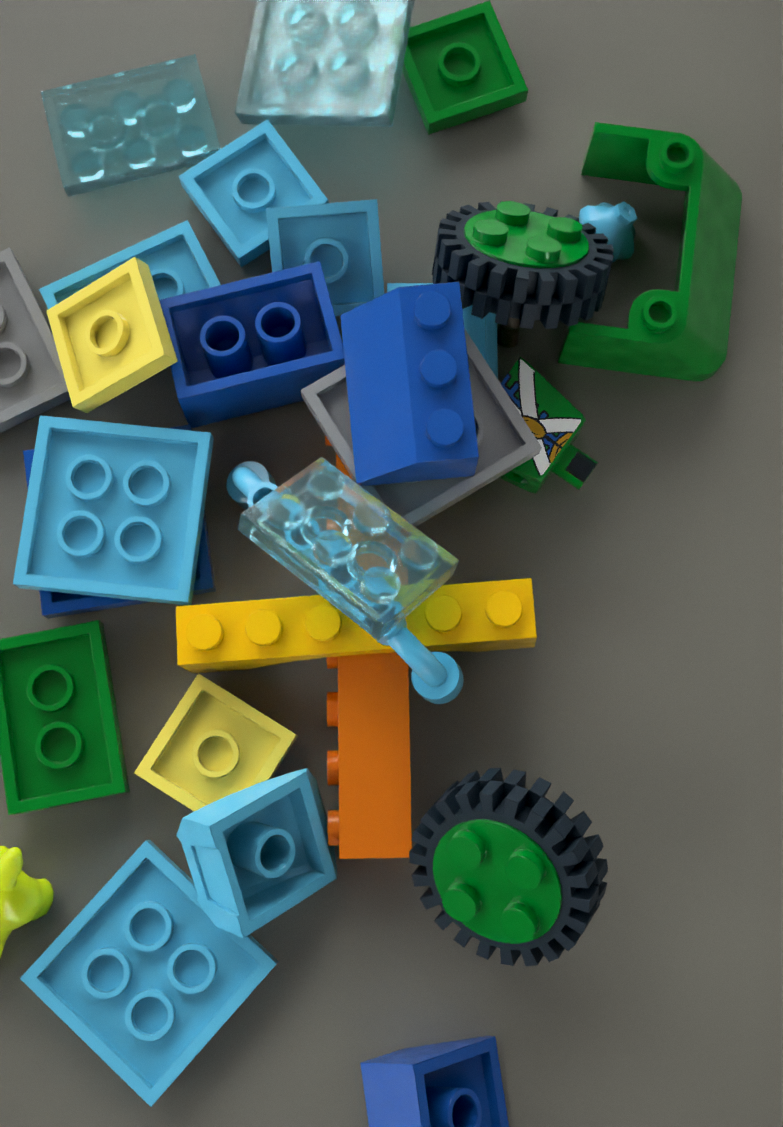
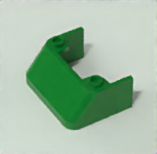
(668, 331)

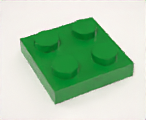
(461, 68)

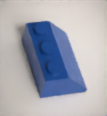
(252, 343)
(410, 386)
(436, 1086)

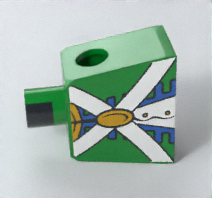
(555, 427)

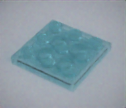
(324, 62)

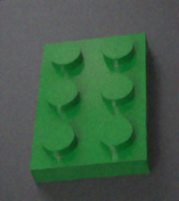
(59, 719)

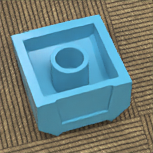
(259, 851)

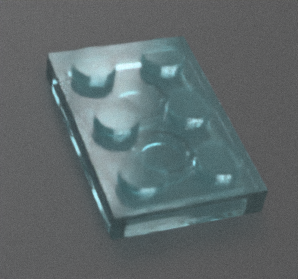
(130, 125)
(348, 546)

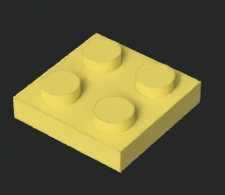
(111, 335)
(213, 747)

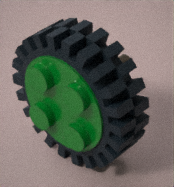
(523, 265)
(509, 866)

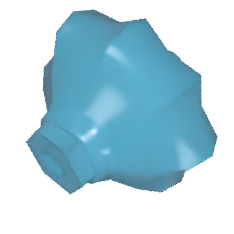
(615, 223)

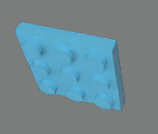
(114, 510)
(147, 973)

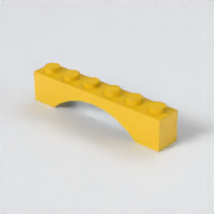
(310, 627)

